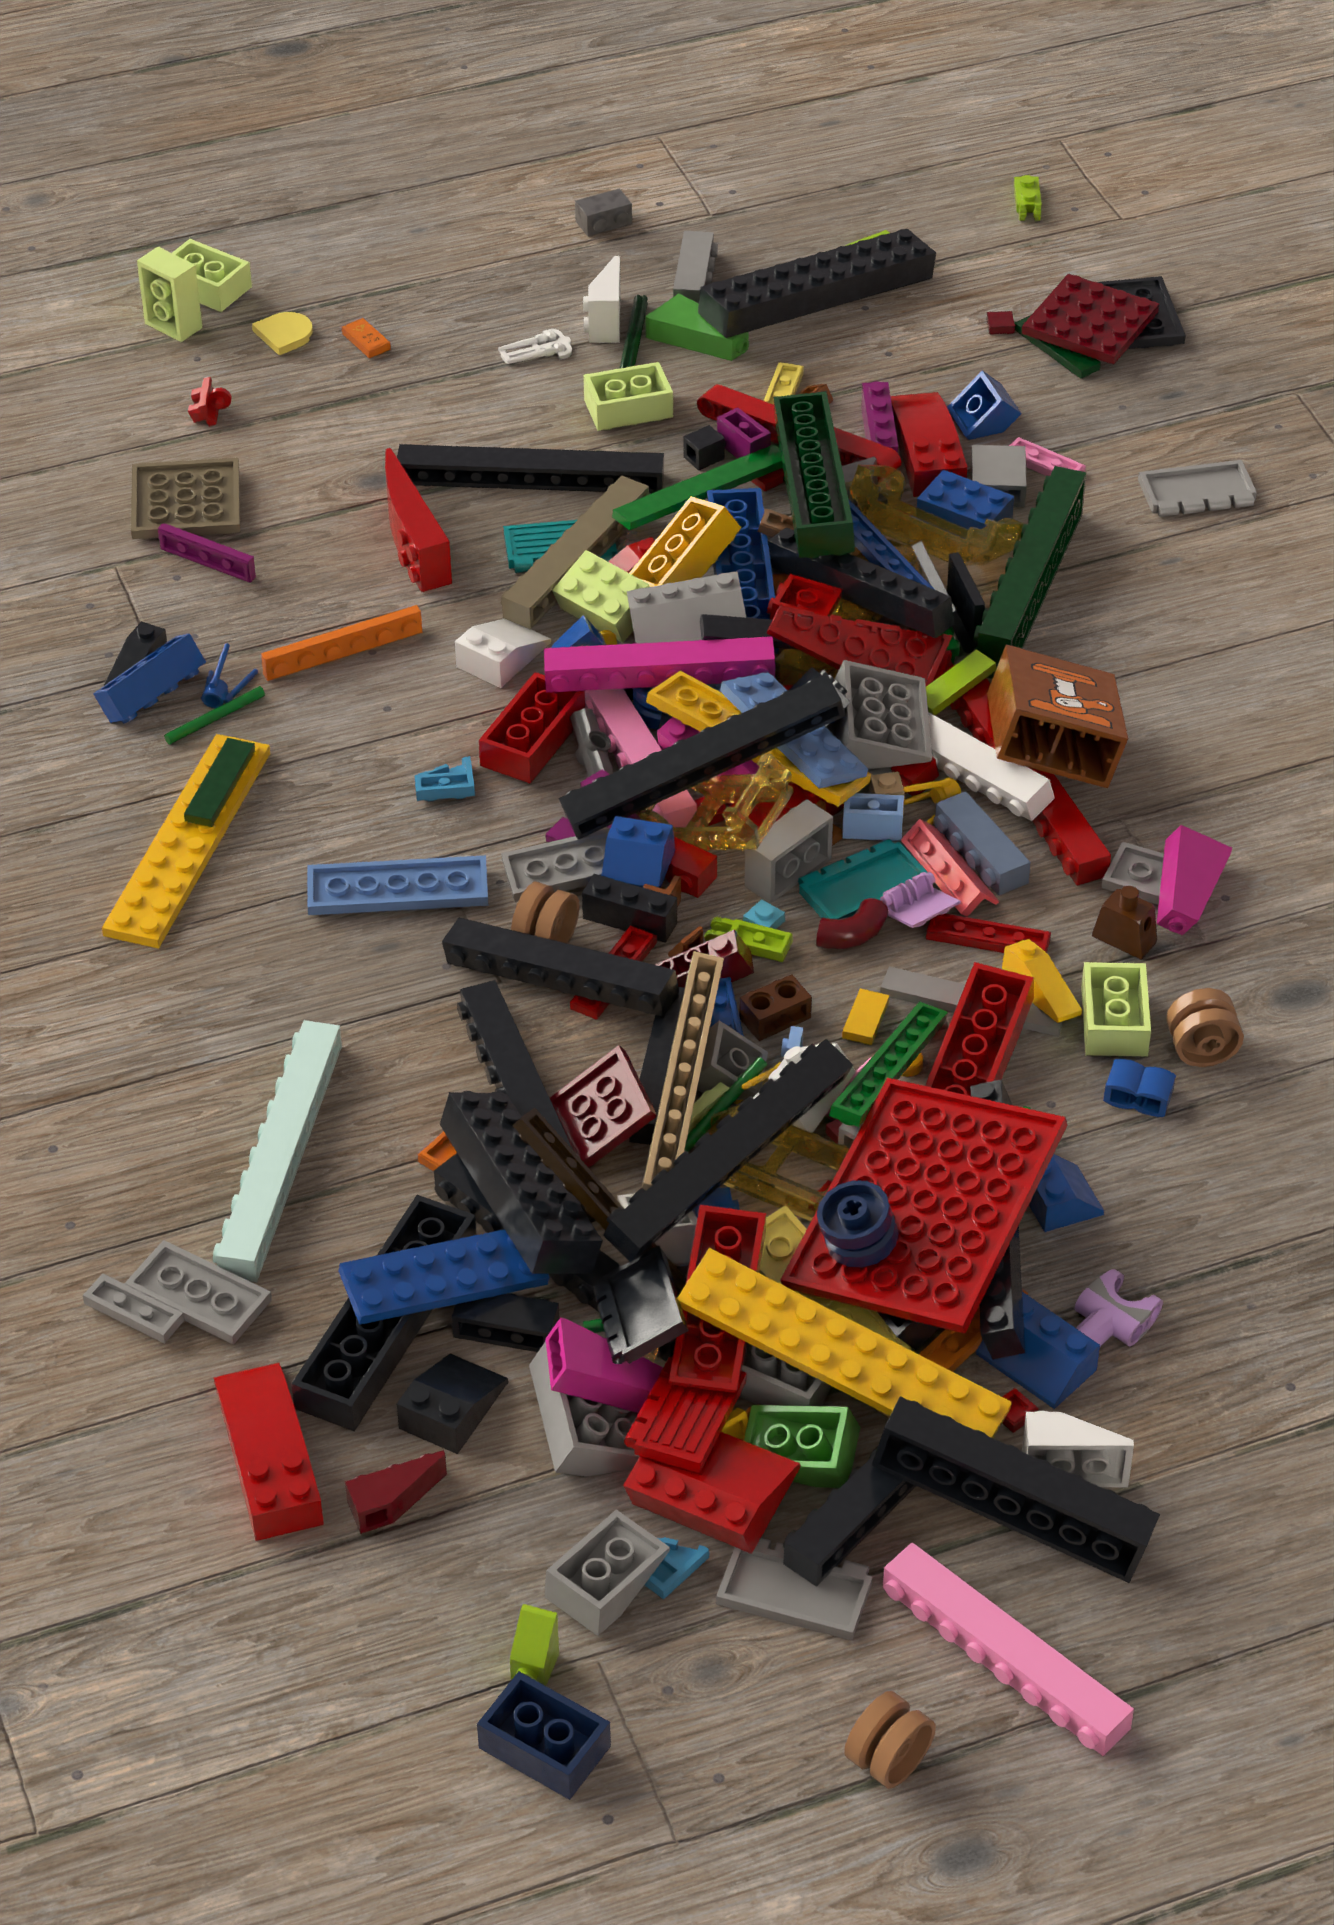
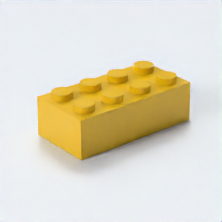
(688, 544)

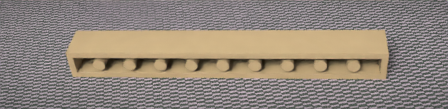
(684, 1065)

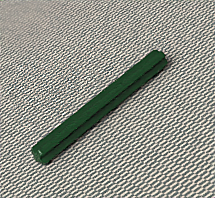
(634, 331)

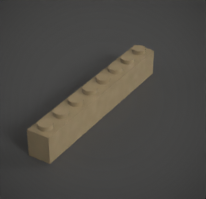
(593, 531)

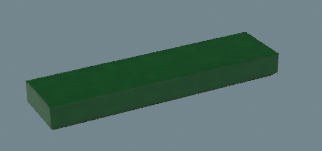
(1075, 362)
(219, 782)

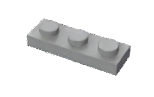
(133, 1308)

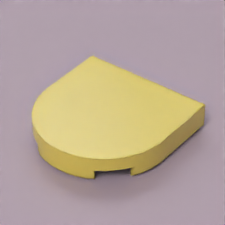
(284, 331)

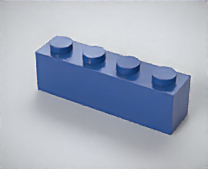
(150, 678)

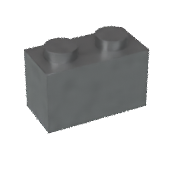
(603, 212)

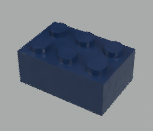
(544, 1735)

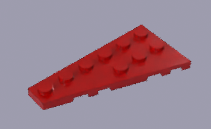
(859, 641)

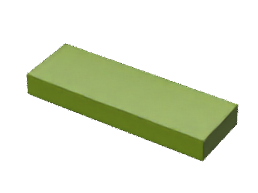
(958, 681)

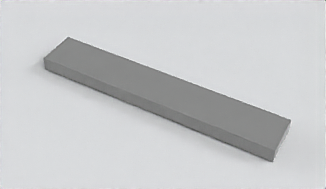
(946, 995)

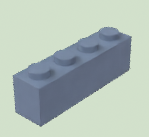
(982, 843)

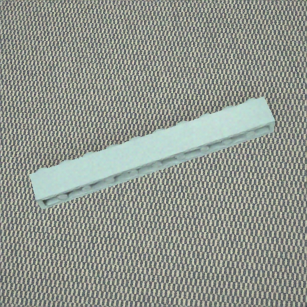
(278, 1150)

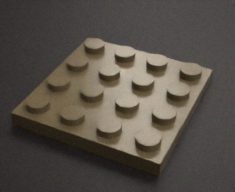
(186, 495)

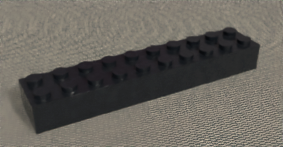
(816, 282)

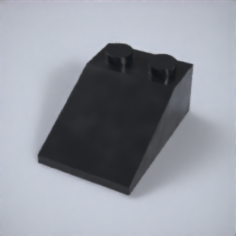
(449, 1402)

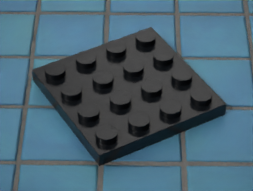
(1165, 327)

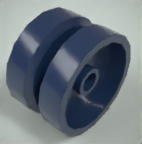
(857, 1223)

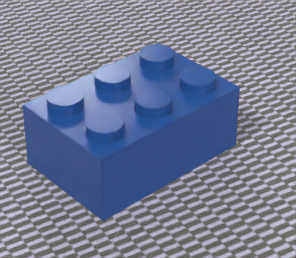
(965, 501)

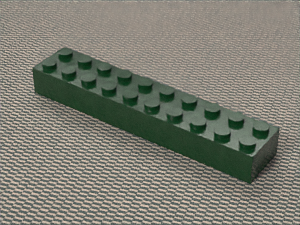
(813, 475)
(1033, 564)

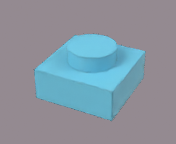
(765, 915)

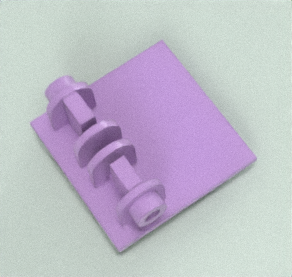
(917, 901)

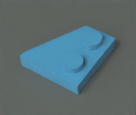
(446, 782)
(675, 1567)

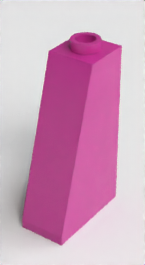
(1188, 877)
(584, 1369)

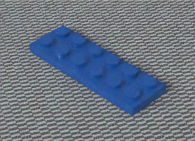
(436, 1276)

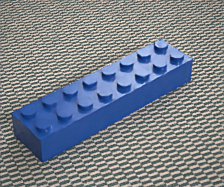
(748, 551)

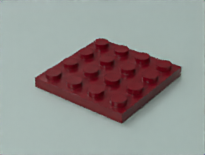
(1090, 318)

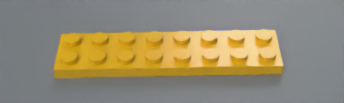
(705, 707)

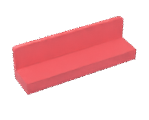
(948, 867)

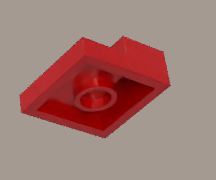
(805, 595)

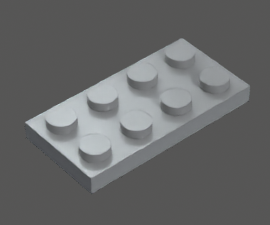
(559, 863)
(201, 1290)

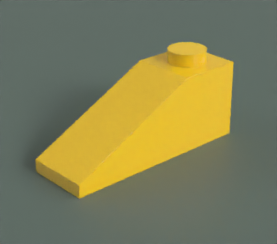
(1050, 989)

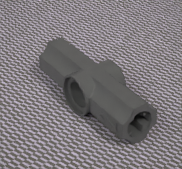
(591, 741)

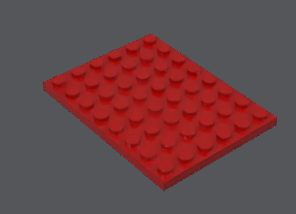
(957, 1189)

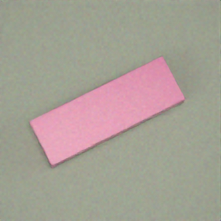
(1044, 460)

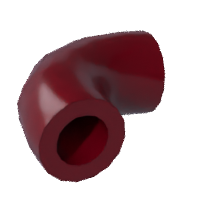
(855, 929)

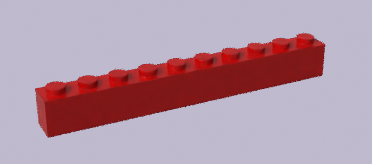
(1061, 822)

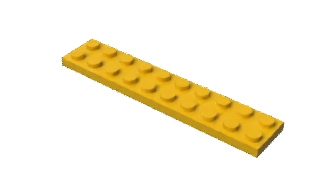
(177, 857)
(832, 1345)

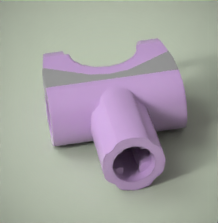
(1113, 1316)

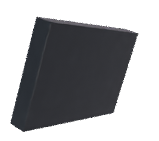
(964, 595)

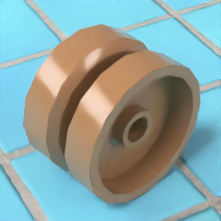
(546, 913)
(1204, 1027)
(890, 1739)

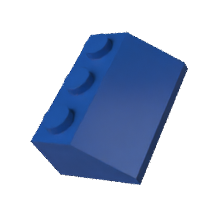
(1054, 1357)

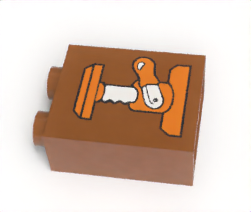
(1056, 716)

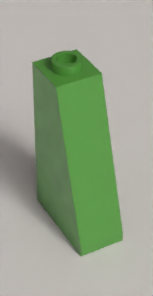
(682, 326)

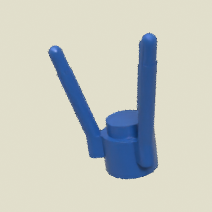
(216, 690)

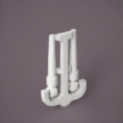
(537, 350)

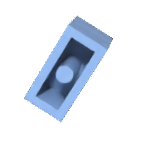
(873, 817)

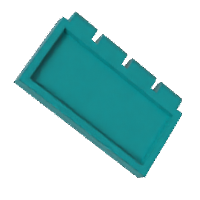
(531, 541)
(864, 875)

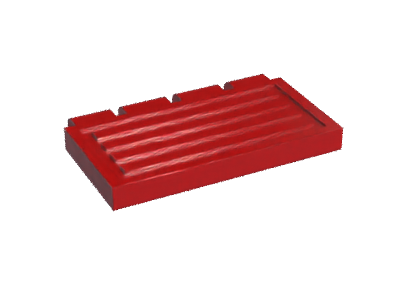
(680, 1422)

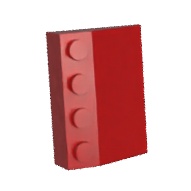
(726, 1500)

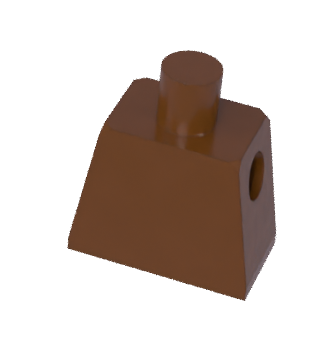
(1127, 922)

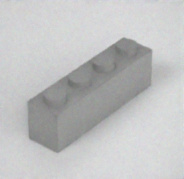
(695, 264)

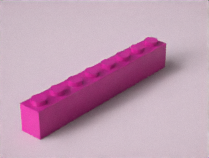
(653, 663)

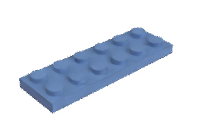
(815, 754)
(397, 885)

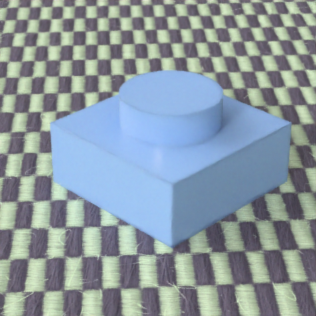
(795, 1039)

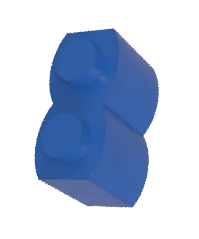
(1139, 1087)

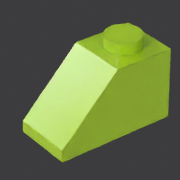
(535, 1644)

